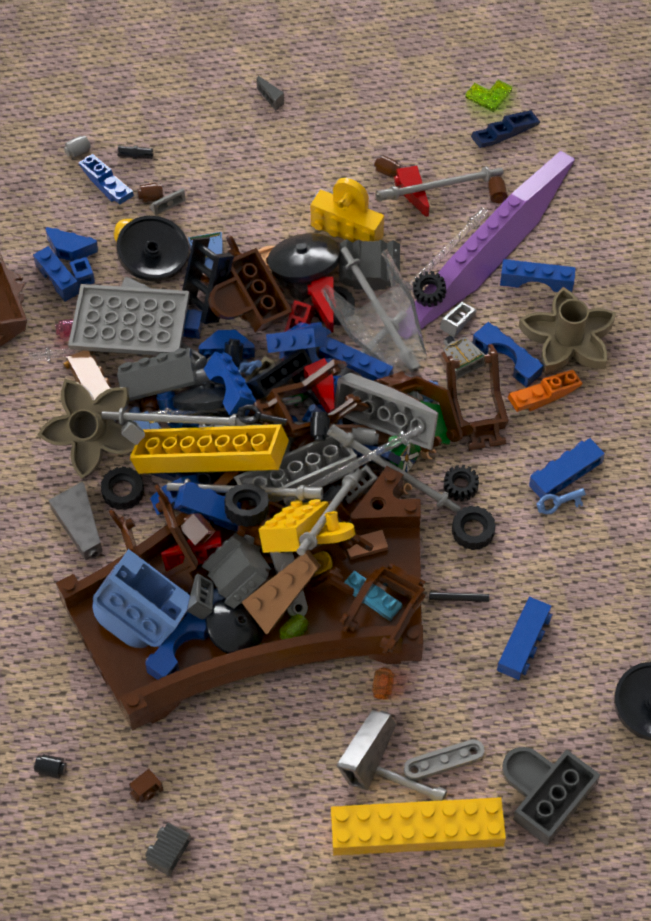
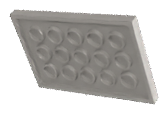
(129, 320)

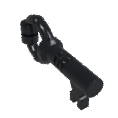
(258, 416)

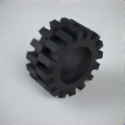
(425, 280)
(466, 474)

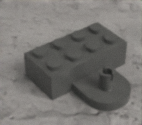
(550, 789)

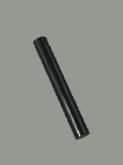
(459, 596)

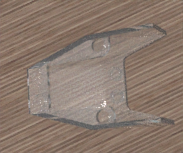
(385, 326)

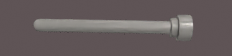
(435, 794)

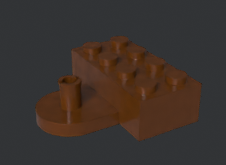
(250, 292)

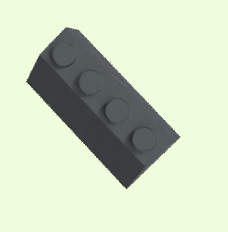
(158, 374)

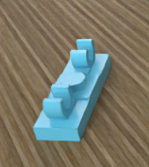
(377, 598)

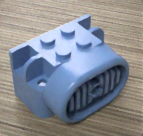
(139, 603)

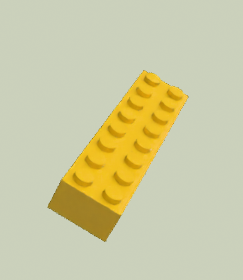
(210, 449)
(417, 826)

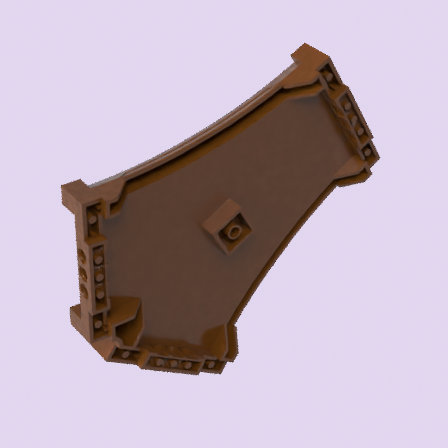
(207, 667)

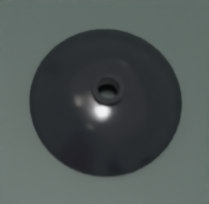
(228, 632)

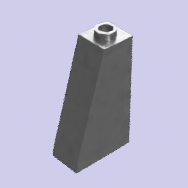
(76, 517)
(366, 749)

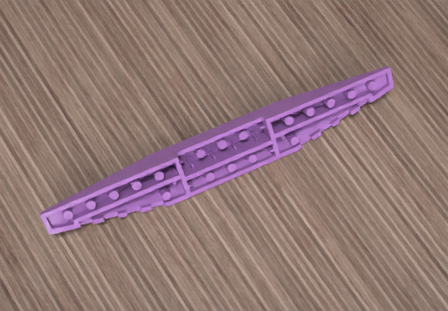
(496, 237)

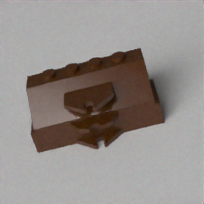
(12, 315)

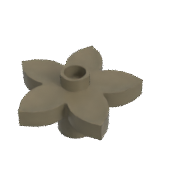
(569, 332)
(85, 427)

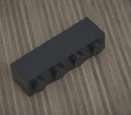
(278, 373)

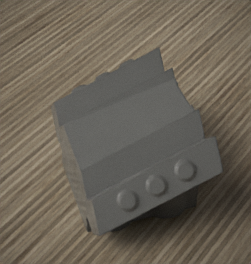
(371, 263)
(236, 569)

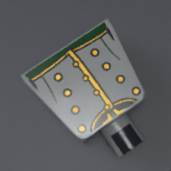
(467, 353)

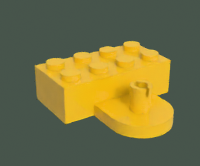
(347, 213)
(286, 527)

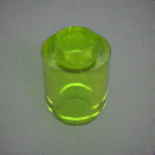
(294, 627)

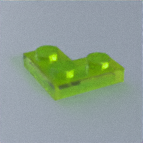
(491, 98)

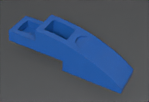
(104, 179)

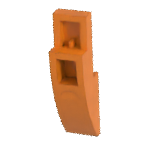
(547, 391)

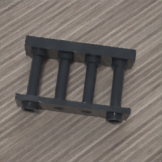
(220, 272)

